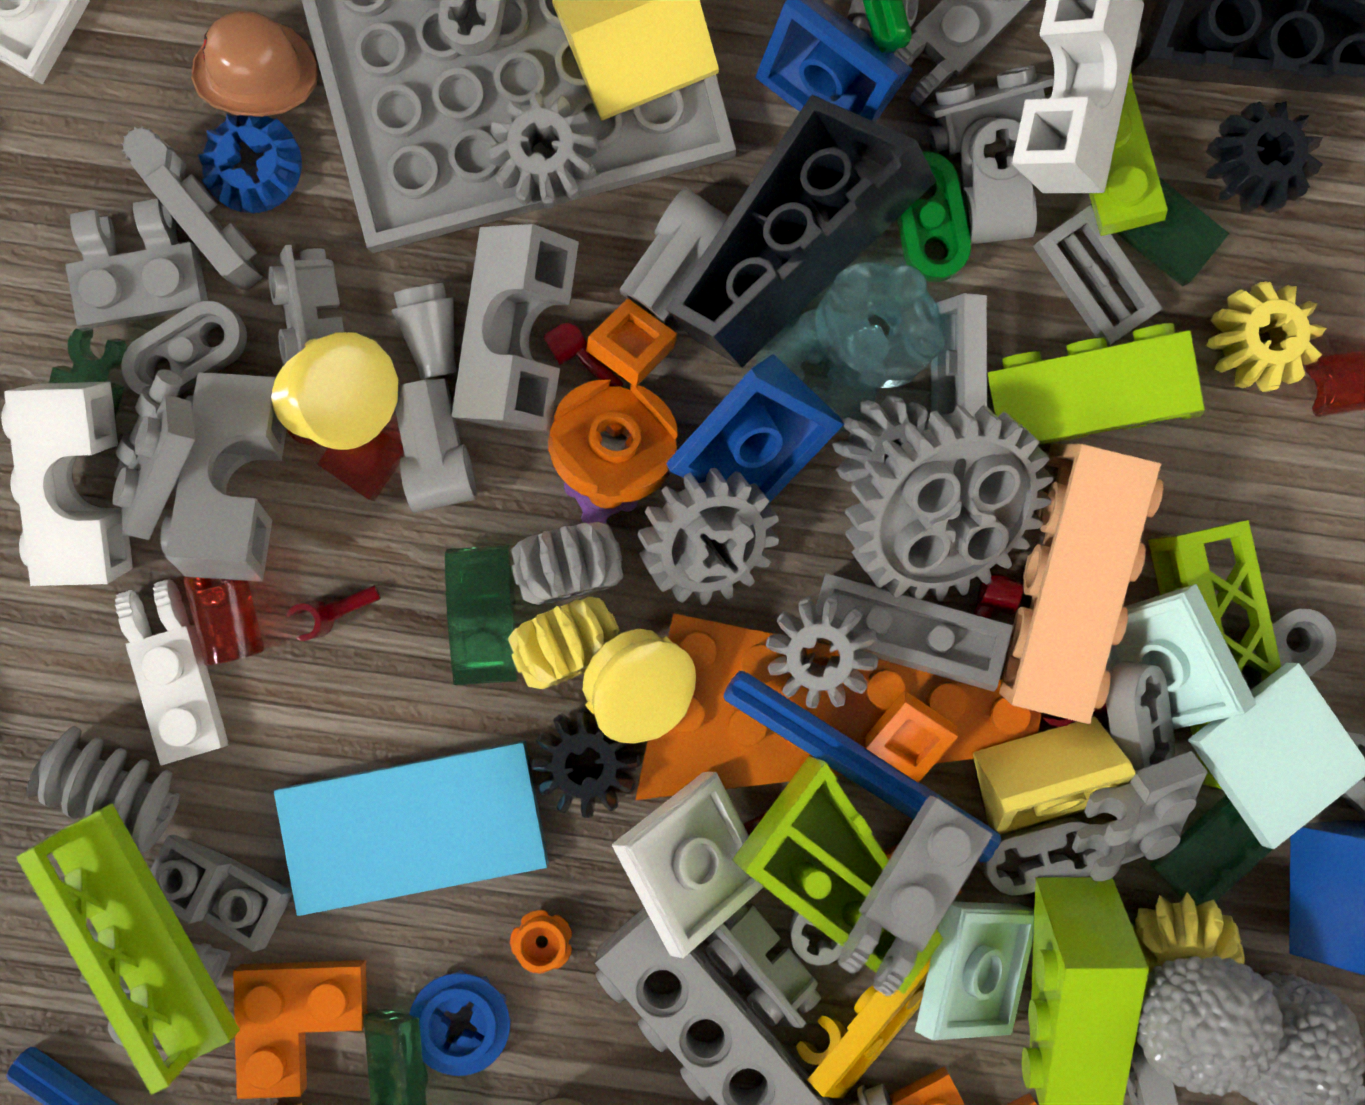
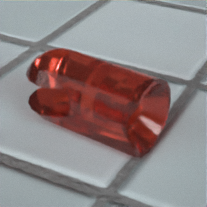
(1339, 383)
(224, 619)

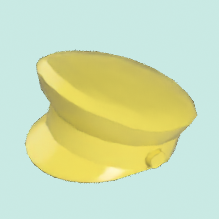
(337, 391)
(639, 686)

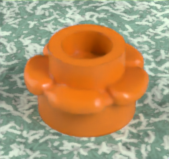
(529, 953)

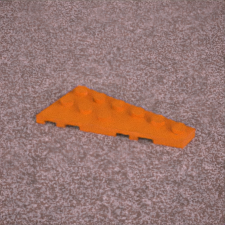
(747, 753)

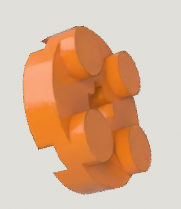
(606, 474)

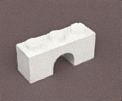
(1071, 137)
(62, 533)

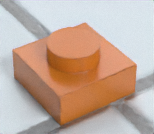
(631, 342)
(911, 736)

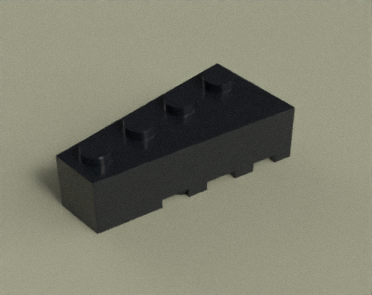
(1258, 44)

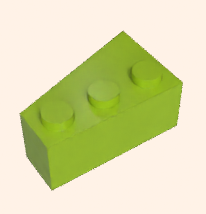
(1101, 385)
(822, 859)
(1082, 994)

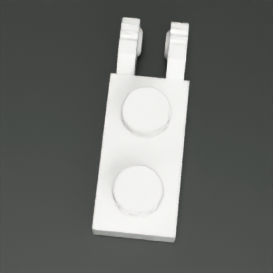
(171, 676)

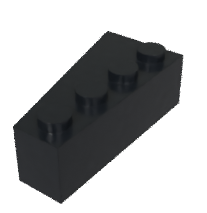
(797, 226)

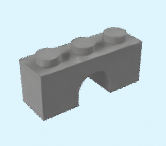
(513, 280)
(208, 529)

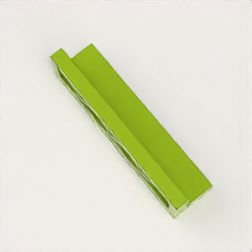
(1182, 562)
(135, 940)

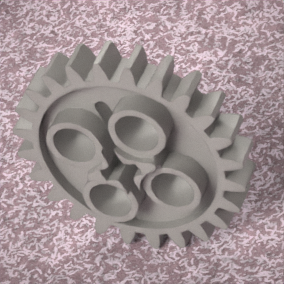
(948, 503)

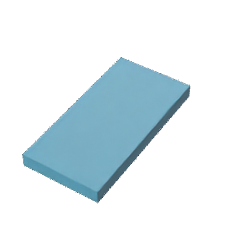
(411, 828)

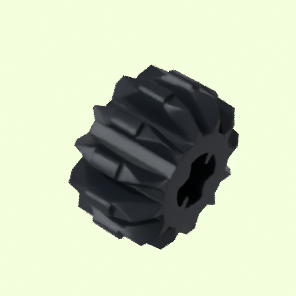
(1283, 145)
(595, 782)

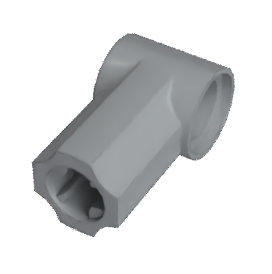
(679, 243)
(435, 463)

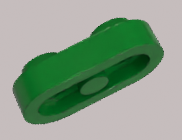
(939, 221)

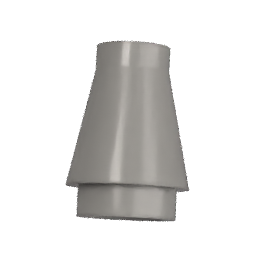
(428, 328)

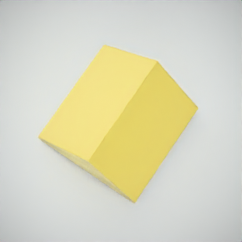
(636, 48)
(1048, 774)

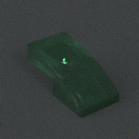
(480, 614)

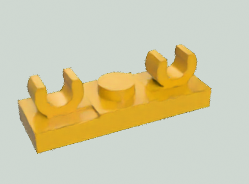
(867, 1036)

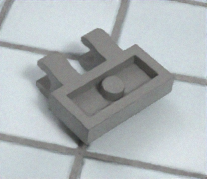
(134, 284)
(1147, 813)

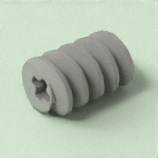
(87, 784)

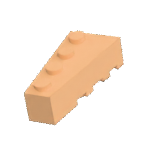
(1080, 580)

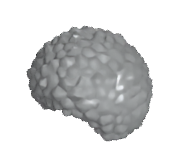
(1209, 1024)
(1319, 1048)

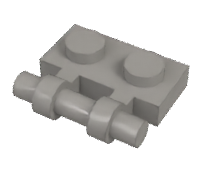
(152, 454)

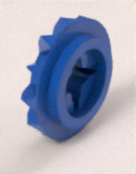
(278, 168)
(470, 1050)

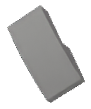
(219, 892)

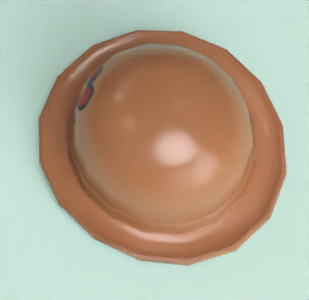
(253, 66)

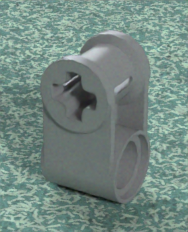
(994, 193)

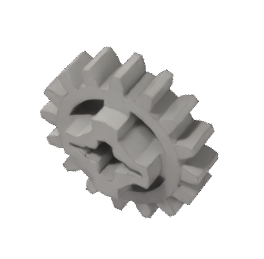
(724, 511)

